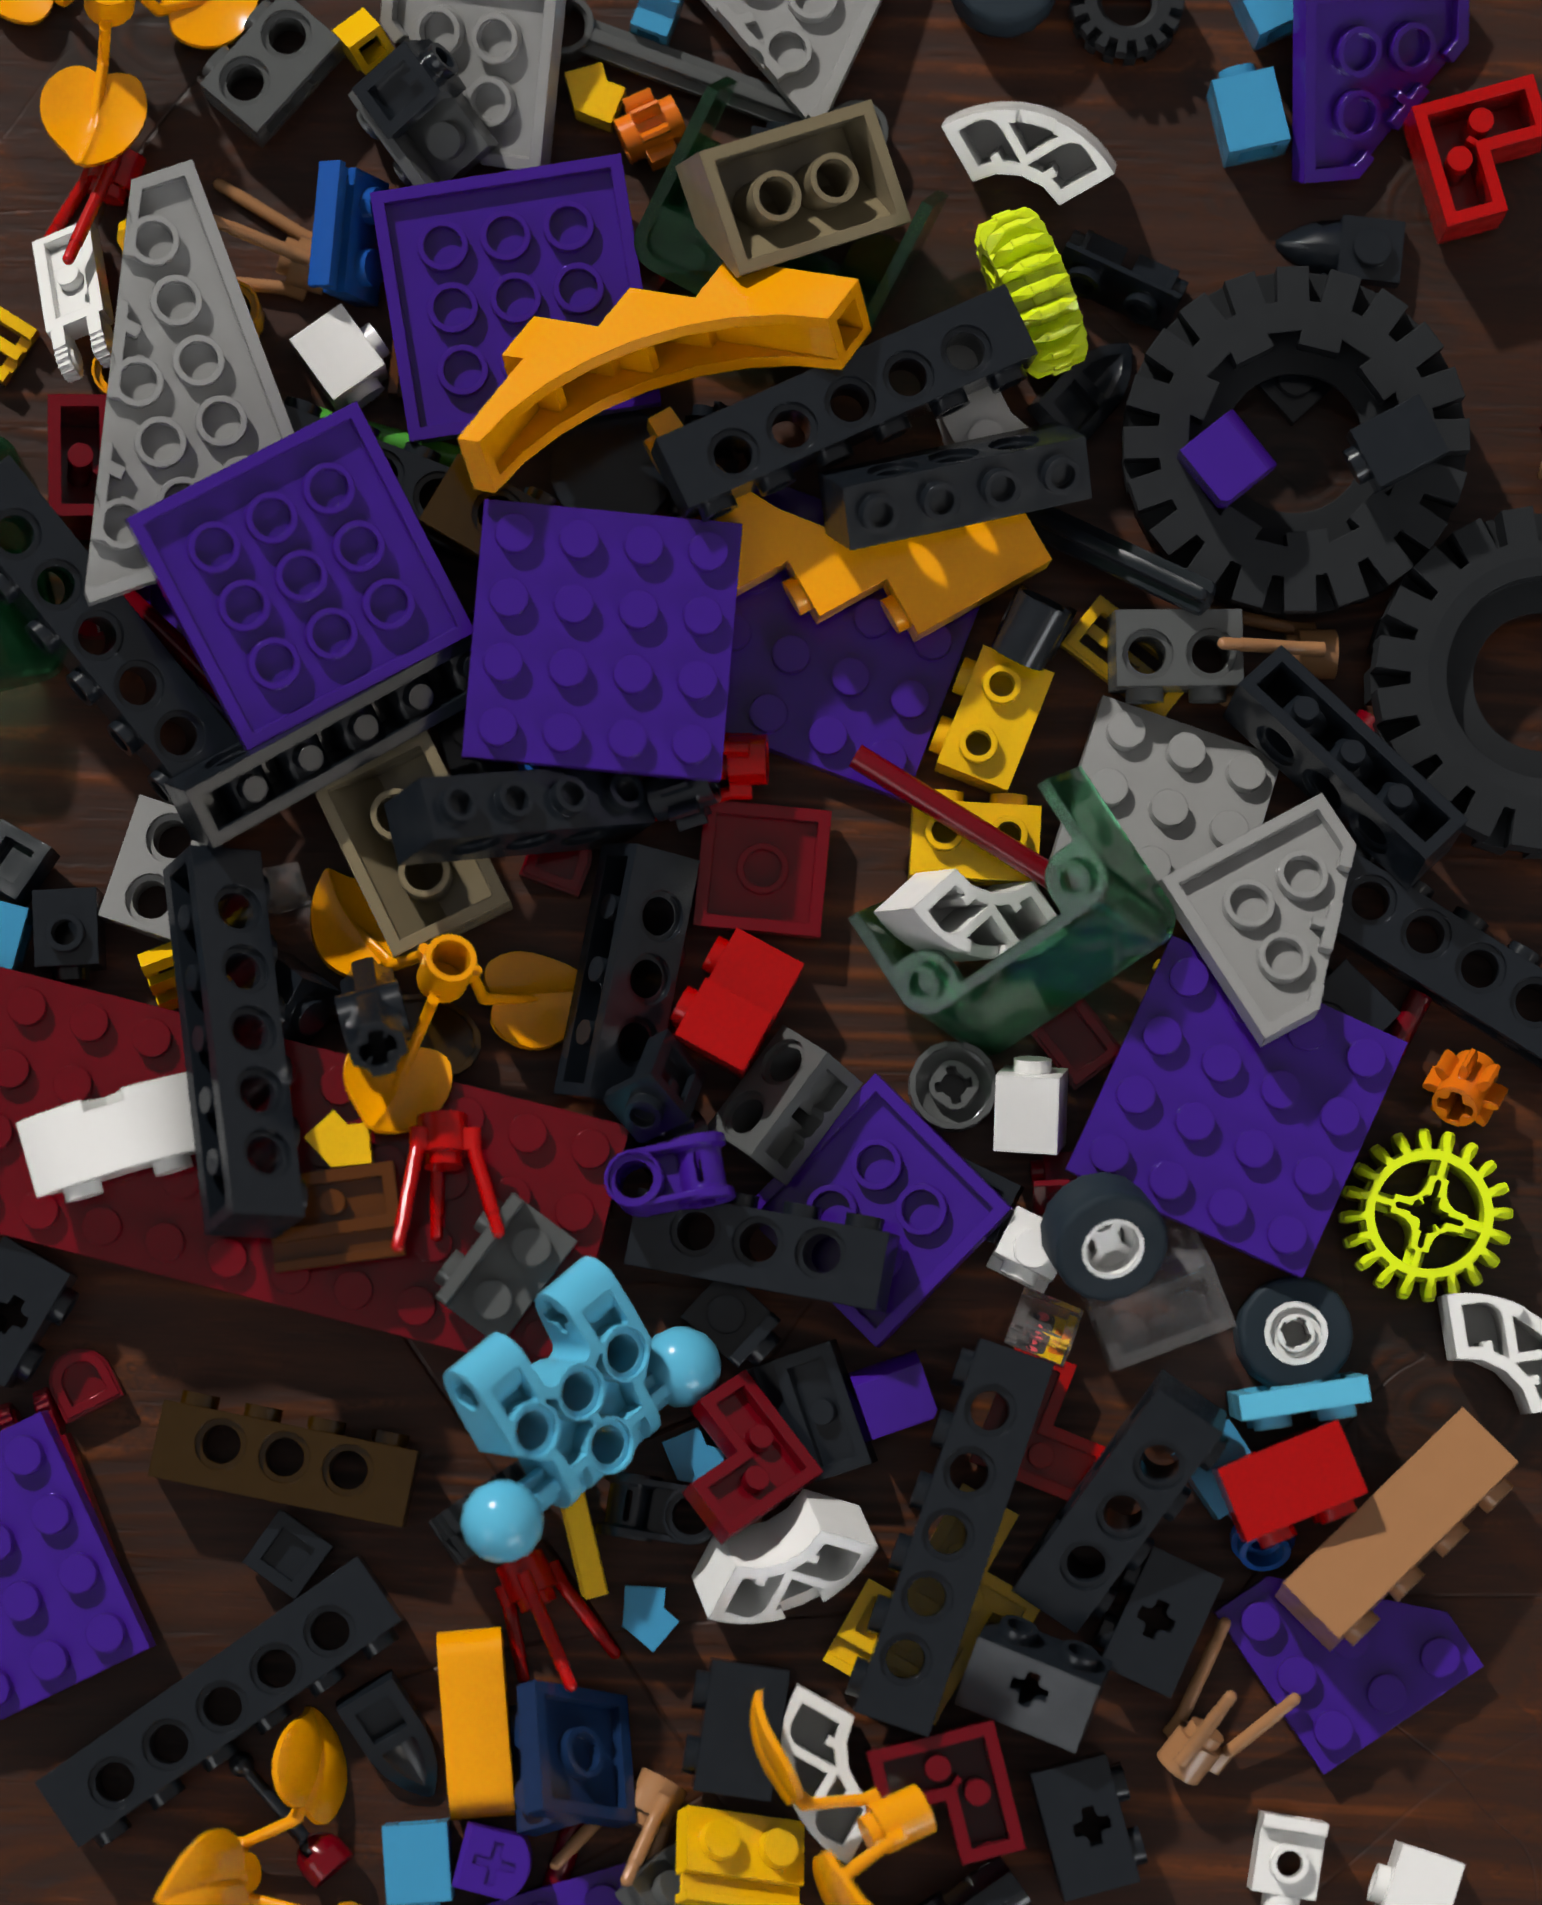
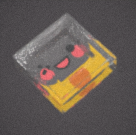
(1043, 1326)

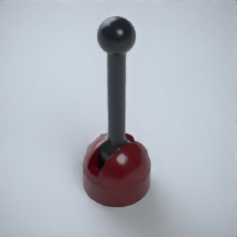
(319, 1853)

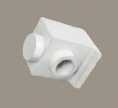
(1021, 1253)
(1282, 1833)

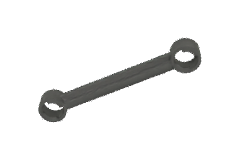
(680, 69)

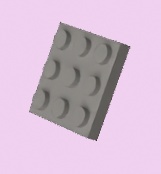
(1172, 784)

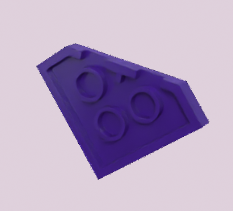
(1361, 74)
(1355, 1689)

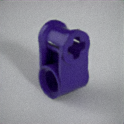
(675, 1175)

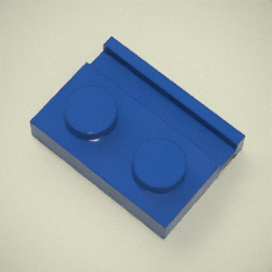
(344, 235)

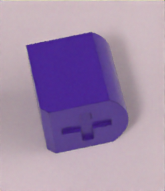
(1226, 460)
(893, 1394)
(493, 1860)

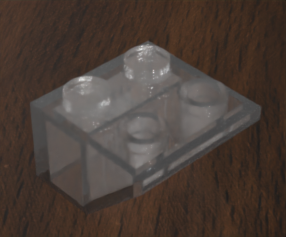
(1171, 1311)

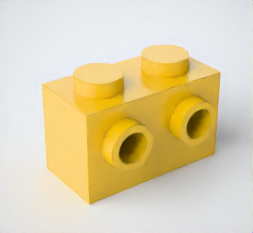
(991, 721)
(940, 848)

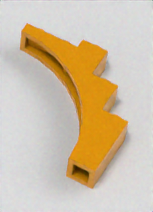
(653, 340)
(924, 576)

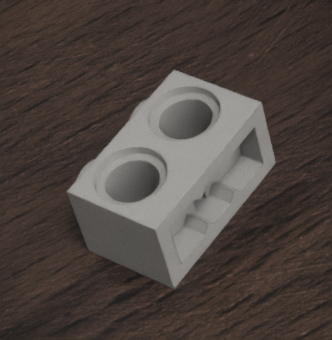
(140, 868)

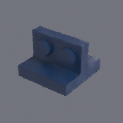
(570, 1758)

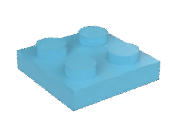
(1272, 1407)

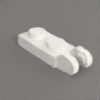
(74, 299)

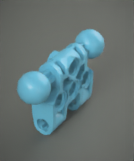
(602, 1398)

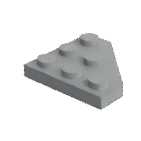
(505, 59)
(1269, 914)

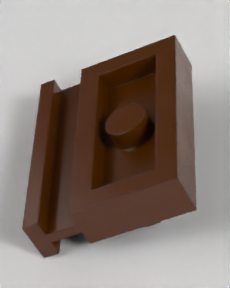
(345, 1219)

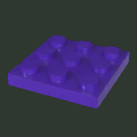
(896, 1168)

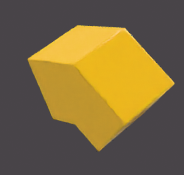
(358, 31)
(593, 97)
(341, 1142)

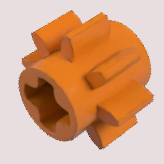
(649, 128)
(1465, 1087)

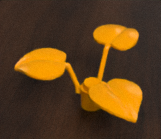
(102, 113)
(525, 989)
(308, 1777)
(885, 1827)

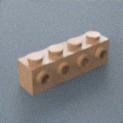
(1396, 1530)

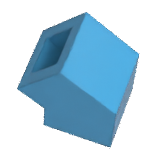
(656, 19)
(691, 1455)
(646, 1614)

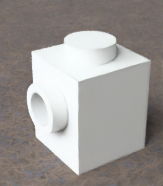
(343, 358)
(1031, 1107)
(1415, 1878)

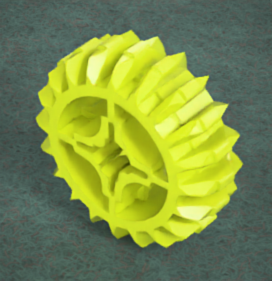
(1023, 256)
(1434, 1185)

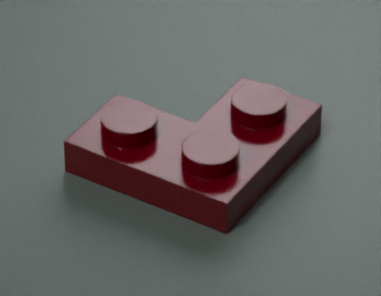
(762, 1462)

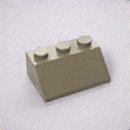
(794, 189)
(415, 899)

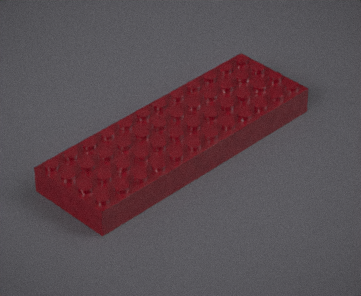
(88, 1044)

